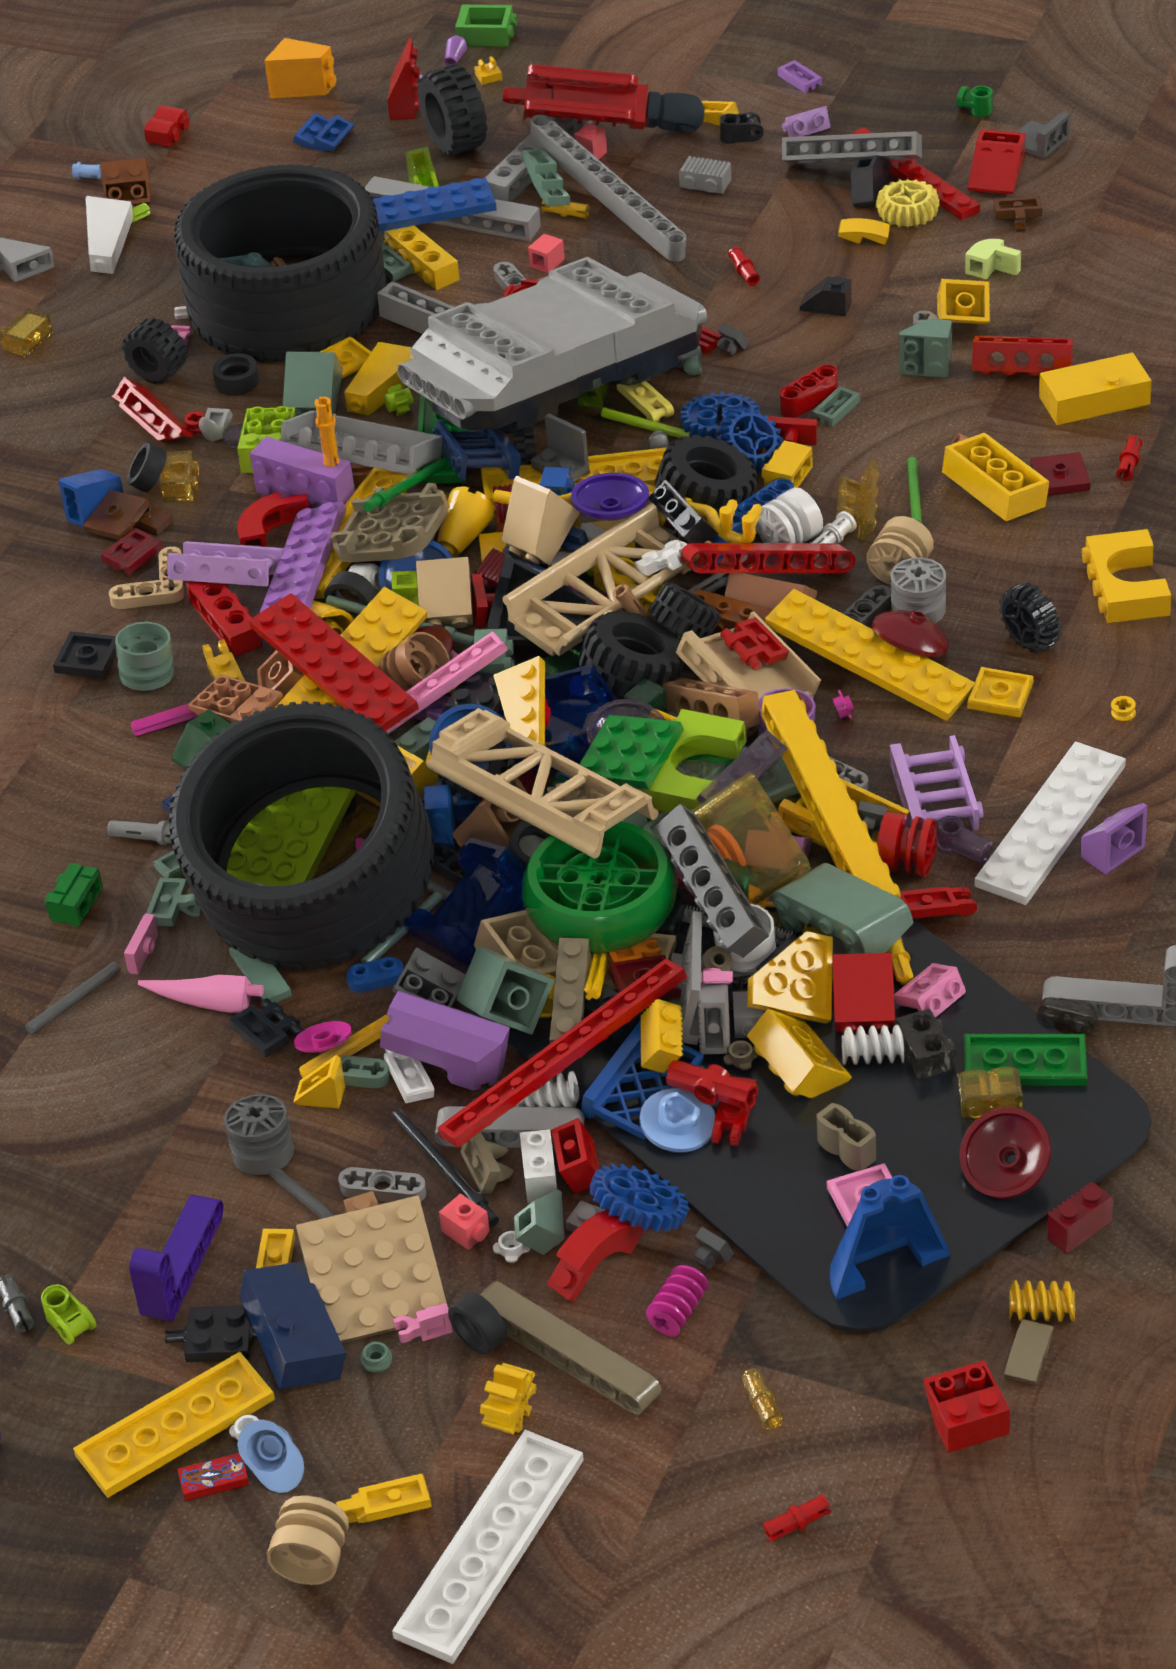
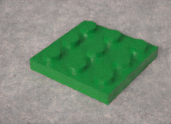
(632, 749)

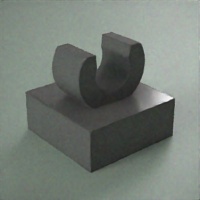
(733, 337)
(872, 815)
(711, 1248)

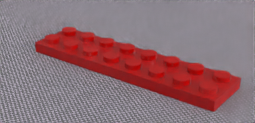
(332, 662)

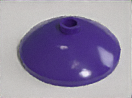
(610, 496)

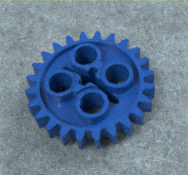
(702, 414)
(639, 1197)

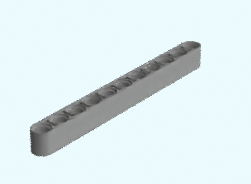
(608, 188)

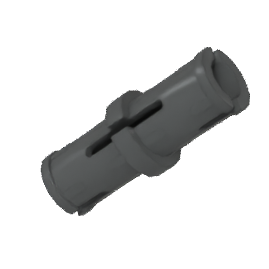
(15, 1304)

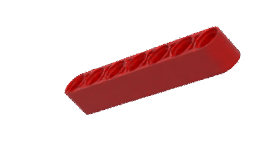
(759, 552)

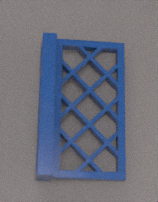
(618, 1072)

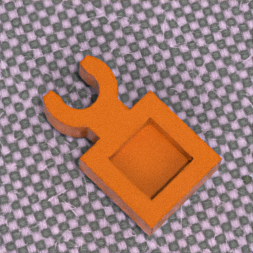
(646, 949)

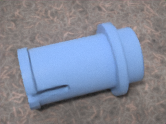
(86, 171)

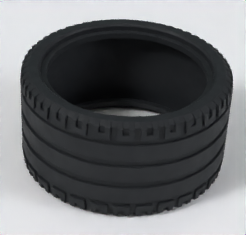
(280, 215)
(277, 756)

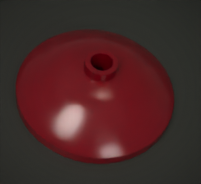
(911, 632)
(990, 1144)

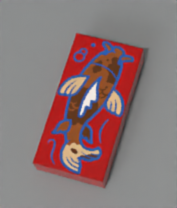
(213, 1476)

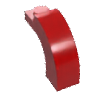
(266, 515)
(588, 1247)

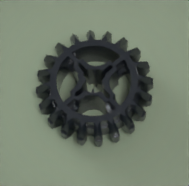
(1030, 617)

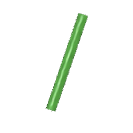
(914, 489)

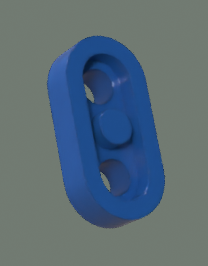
(374, 974)

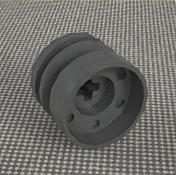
(259, 1134)

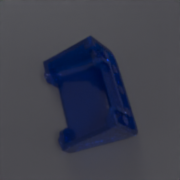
(572, 701)
(486, 891)

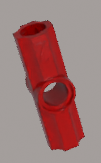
(712, 1084)

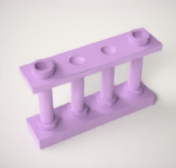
(224, 563)
(913, 800)

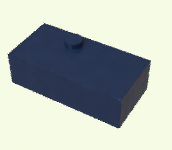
(292, 1325)

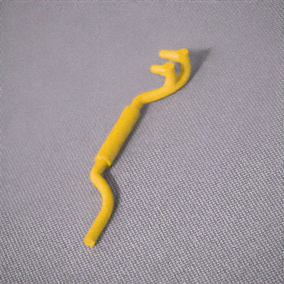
(721, 524)

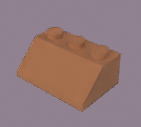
(762, 590)

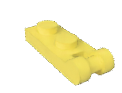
(646, 400)

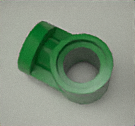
(978, 99)

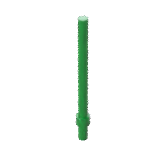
(383, 497)

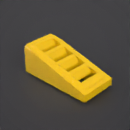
(715, 109)

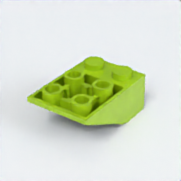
(257, 425)

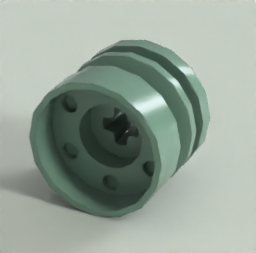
(144, 656)

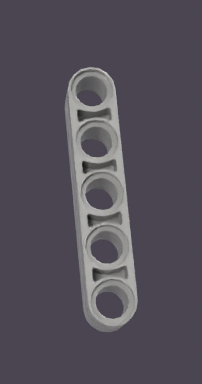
(508, 1127)

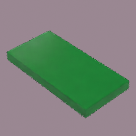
(1038, 1057)

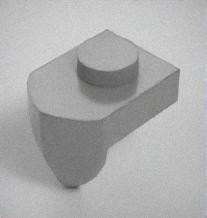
(215, 423)

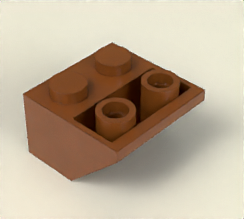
(127, 180)

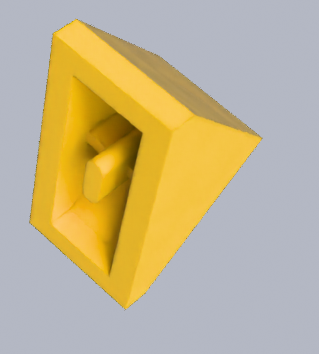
(322, 1086)

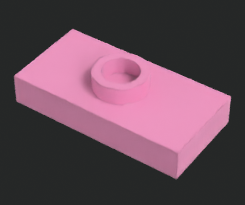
(141, 944)
(716, 976)

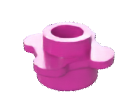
(843, 705)

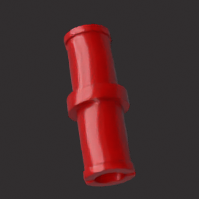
(744, 266)
(1129, 458)
(797, 1518)

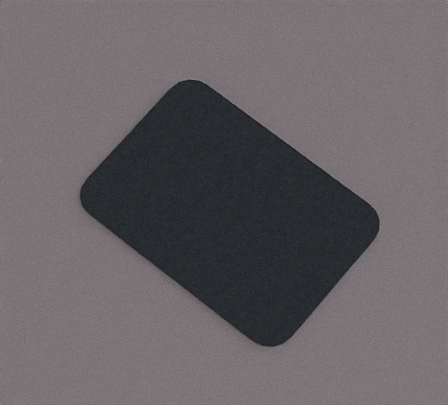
(773, 1186)

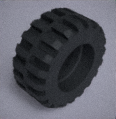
(452, 109)
(707, 471)
(629, 649)

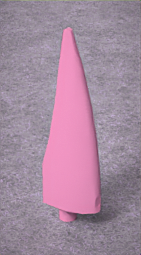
(214, 992)

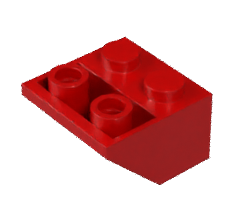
(967, 1406)

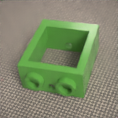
(486, 24)

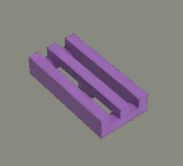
(799, 76)

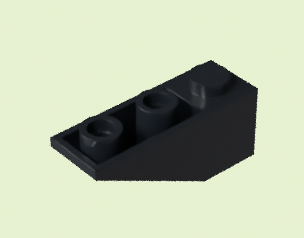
(682, 514)

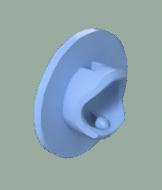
(676, 1120)

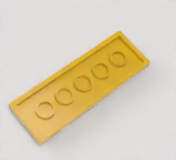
(173, 1424)

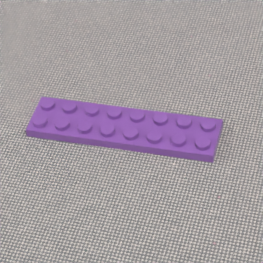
(305, 554)

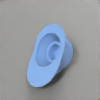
(271, 1455)

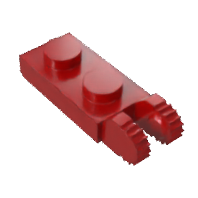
(939, 901)
(730, 1118)

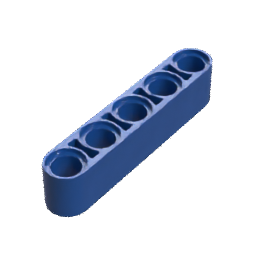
(761, 497)

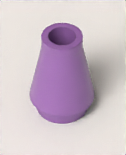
(455, 49)

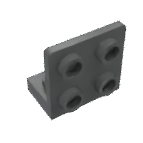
(1043, 138)
(565, 448)

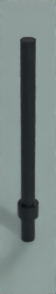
(442, 1164)

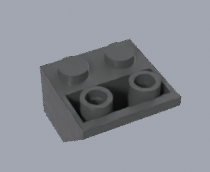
(430, 979)

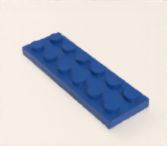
(434, 204)

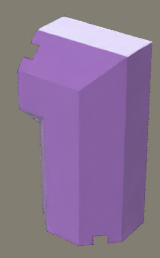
(457, 1041)

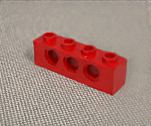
(1034, 347)
(224, 615)

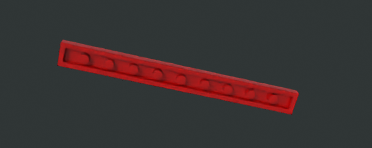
(561, 1053)

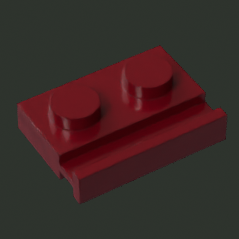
(131, 551)

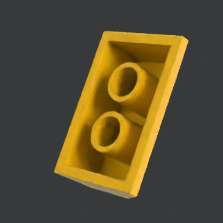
(796, 1054)

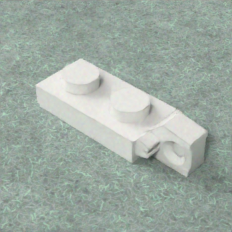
(409, 1077)

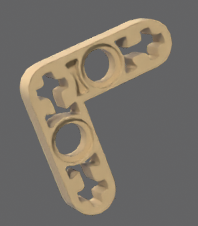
(122, 597)

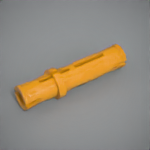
(326, 423)

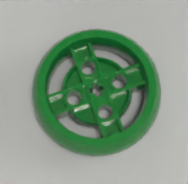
(604, 895)

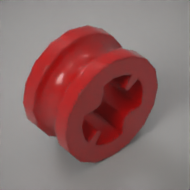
(192, 421)

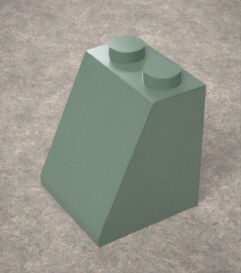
(310, 377)
(504, 990)

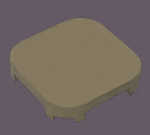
(393, 530)

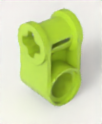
(66, 1313)

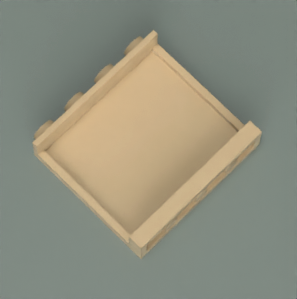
(722, 666)

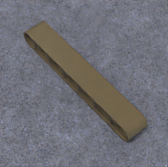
(573, 1350)

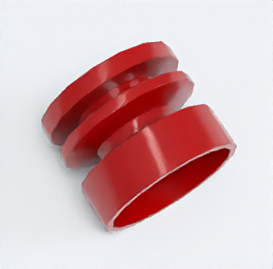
(913, 844)

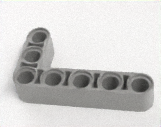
(1122, 1000)

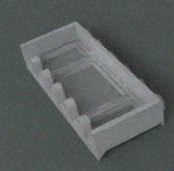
(367, 442)

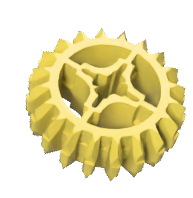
(907, 203)

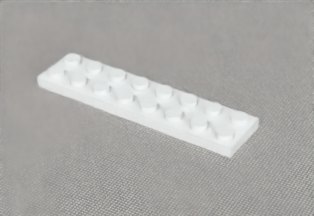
(1050, 823)
(488, 1546)

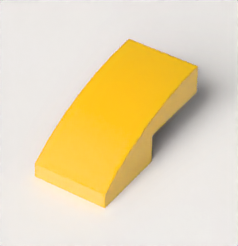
(857, 228)

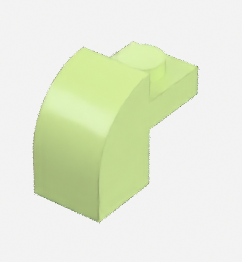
(990, 256)

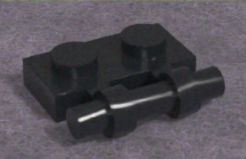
(259, 1030)

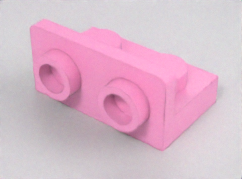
(932, 988)

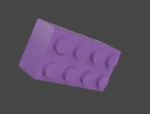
(299, 471)

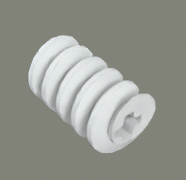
(872, 1044)
(556, 1094)

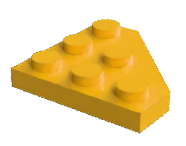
(796, 980)

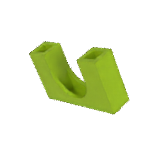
(701, 735)

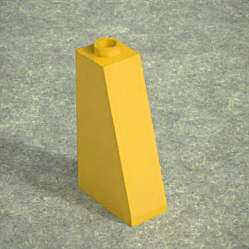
(375, 376)

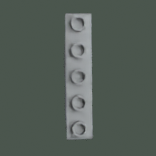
(24, 259)

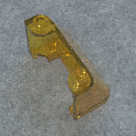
(753, 834)

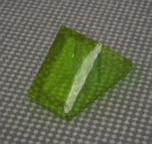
(420, 167)

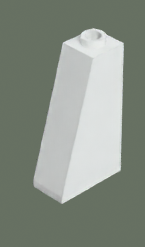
(107, 230)

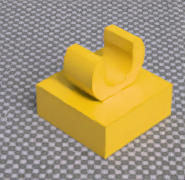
(488, 72)

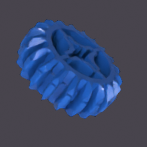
(756, 434)

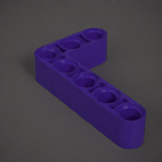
(165, 1277)

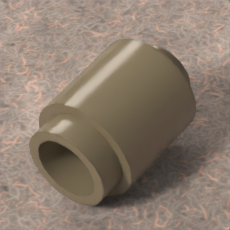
(716, 958)

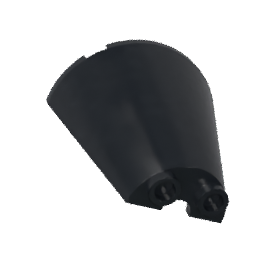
(513, 576)

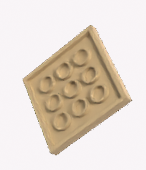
(372, 1266)

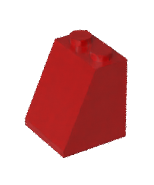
(863, 991)

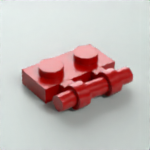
(759, 639)

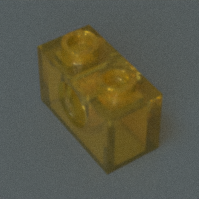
(179, 477)

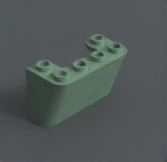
(845, 907)

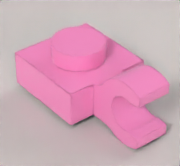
(428, 1324)

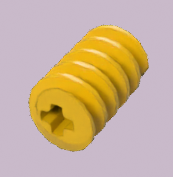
(1042, 1300)

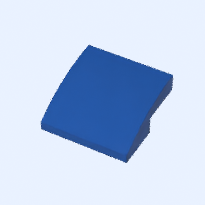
(323, 133)

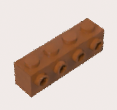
(733, 610)

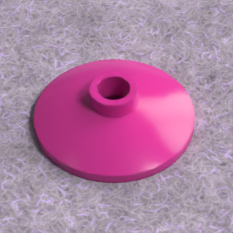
(323, 1037)

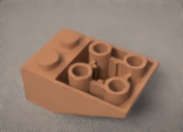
(234, 698)

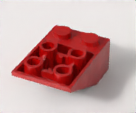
(403, 86)
(997, 161)

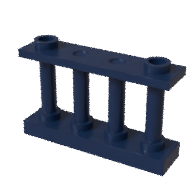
(478, 450)

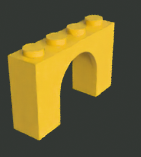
(1120, 598)

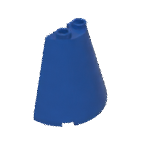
(885, 1219)

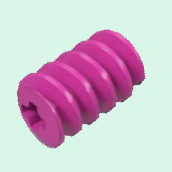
(676, 1300)

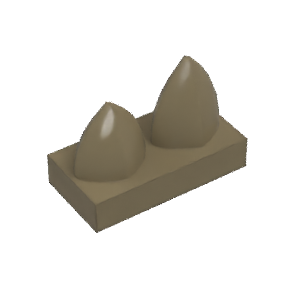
(481, 1162)

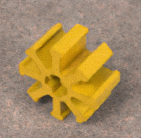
(508, 1398)

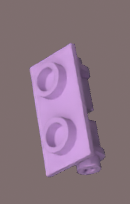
(807, 122)

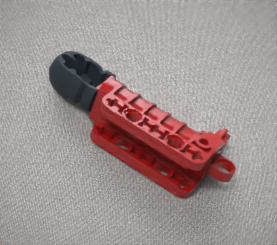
(603, 98)

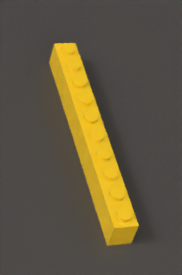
(824, 792)

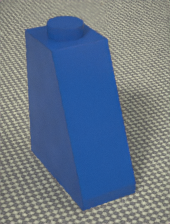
(85, 491)

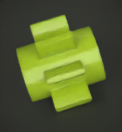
(398, 399)

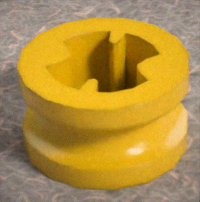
(1123, 702)

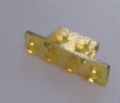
(859, 499)

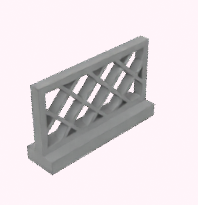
(691, 986)

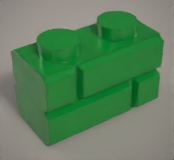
(73, 894)

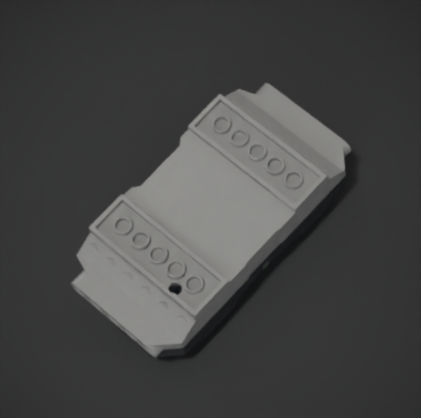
(548, 344)

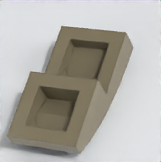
(1028, 1352)

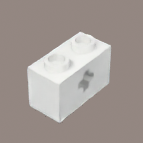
(538, 1163)

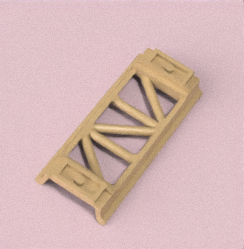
(541, 619)
(480, 730)

